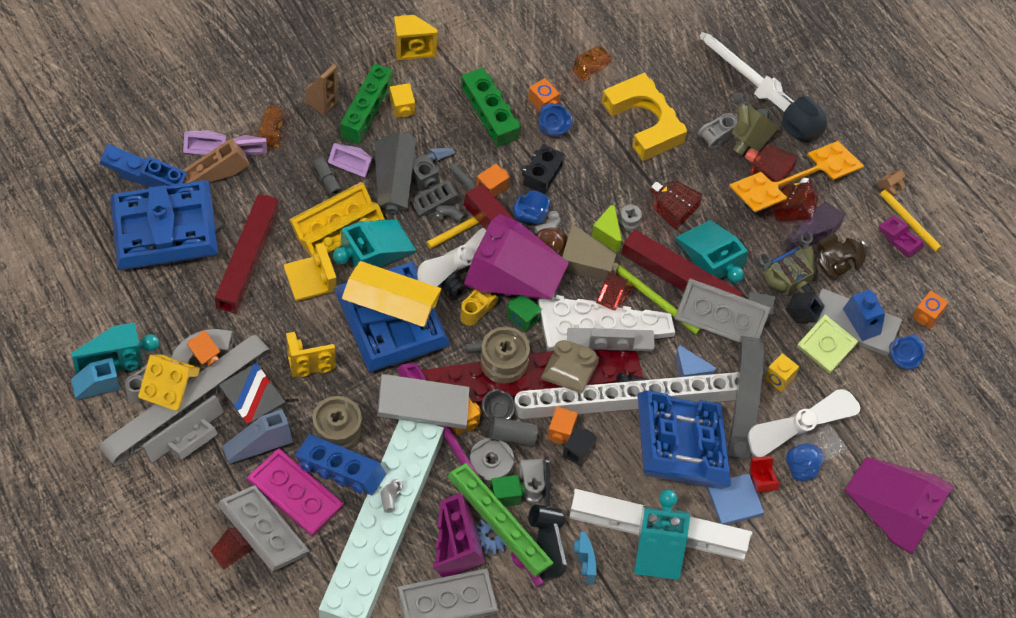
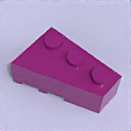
(458, 538)

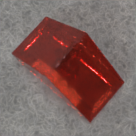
(614, 291)
(230, 547)

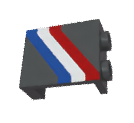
(252, 394)

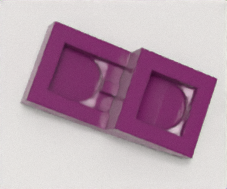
(897, 233)

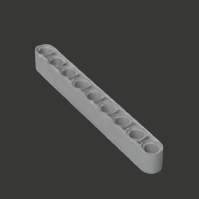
(157, 418)

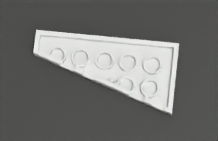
(562, 313)

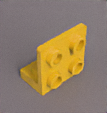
(311, 275)
(310, 360)
(166, 381)

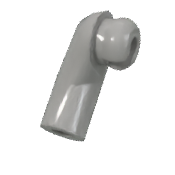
(552, 221)

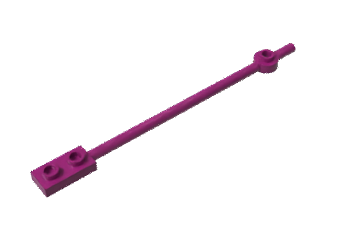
(414, 372)

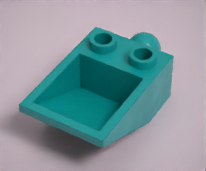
(373, 243)
(715, 251)
(117, 343)
(661, 543)

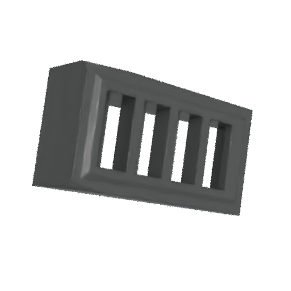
(440, 189)

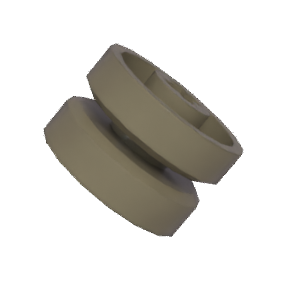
(504, 355)
(338, 421)

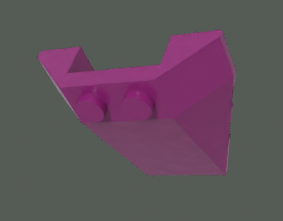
(515, 262)
(898, 499)

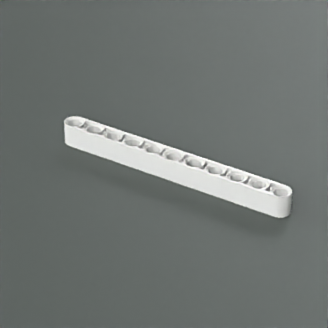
(620, 391)

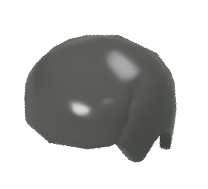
(500, 407)

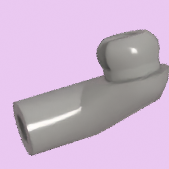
(388, 493)

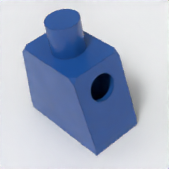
(865, 314)

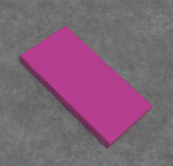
(295, 492)

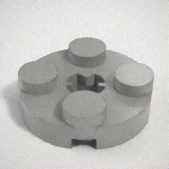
(492, 449)

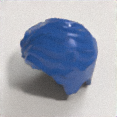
(554, 120)
(531, 207)
(907, 351)
(804, 461)

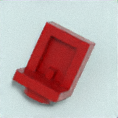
(763, 474)

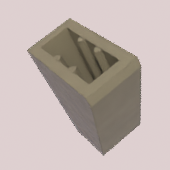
(588, 256)

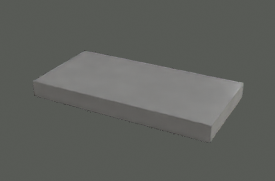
(834, 310)
(721, 311)
(423, 401)
(263, 528)
(449, 597)

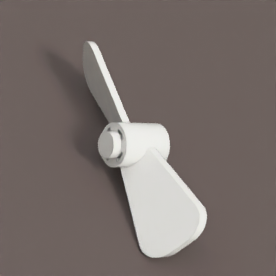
(438, 269)
(770, 435)

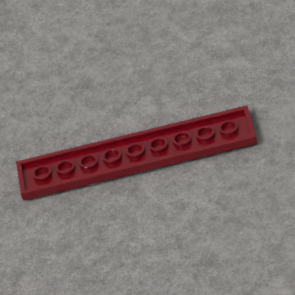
(471, 375)

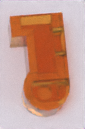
(590, 62)
(271, 122)

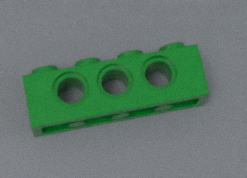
(366, 104)
(500, 132)

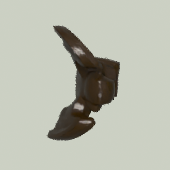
(835, 254)

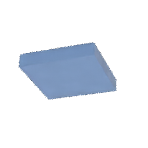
(736, 502)

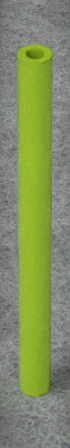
(653, 296)

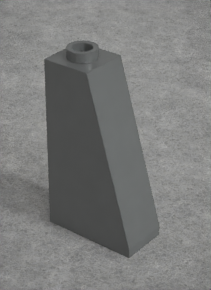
(393, 170)

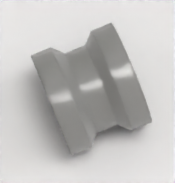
(632, 222)

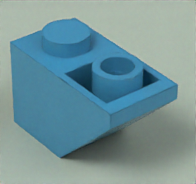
(95, 379)

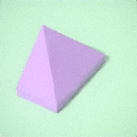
(202, 141)
(252, 144)
(350, 159)

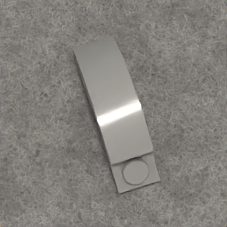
(222, 338)

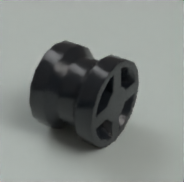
(454, 286)

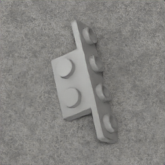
(612, 339)
(186, 433)

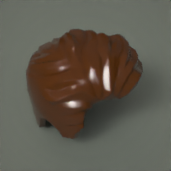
(553, 238)

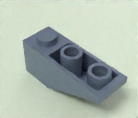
(261, 436)

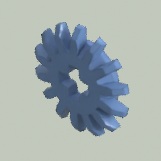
(486, 542)

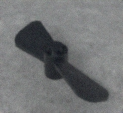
(548, 522)

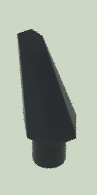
(629, 378)

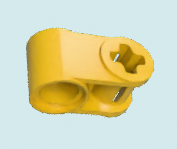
(479, 304)

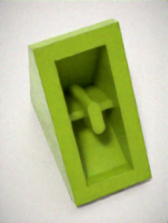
(607, 229)

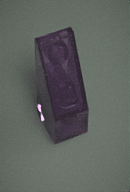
(823, 224)

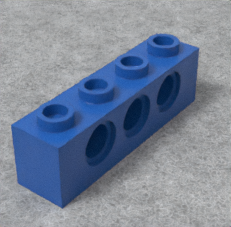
(340, 465)

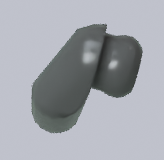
(450, 211)

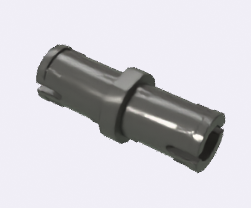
(327, 176)

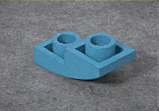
(586, 556)

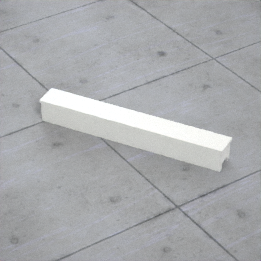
(627, 518)

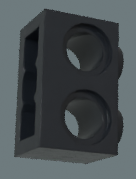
(546, 170)

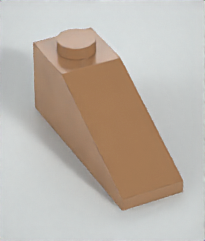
(323, 92)
(218, 164)

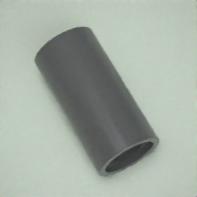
(513, 431)

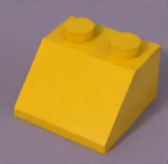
(414, 38)

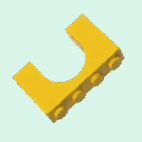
(642, 93)

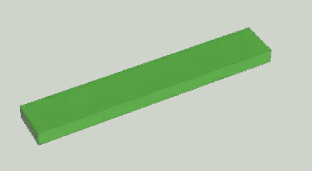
(500, 520)

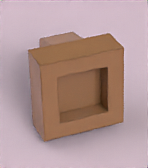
(890, 180)

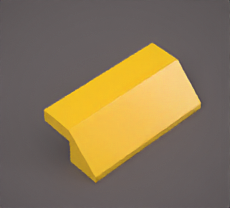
(327, 219)
(391, 293)

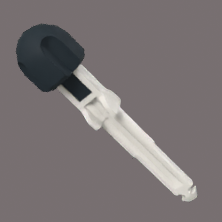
(801, 118)

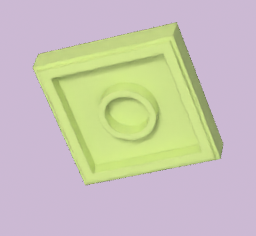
(827, 344)

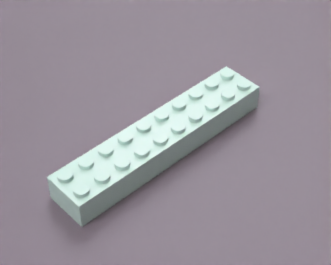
(379, 534)

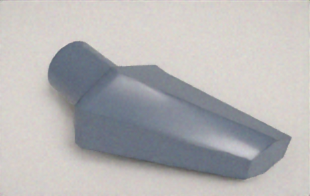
(440, 153)

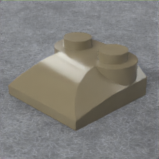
(570, 366)

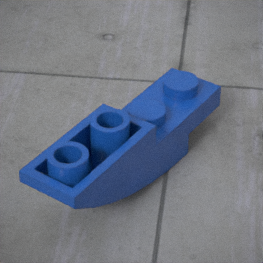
(139, 170)

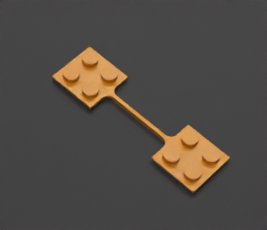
(761, 193)

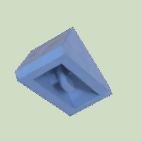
(691, 365)

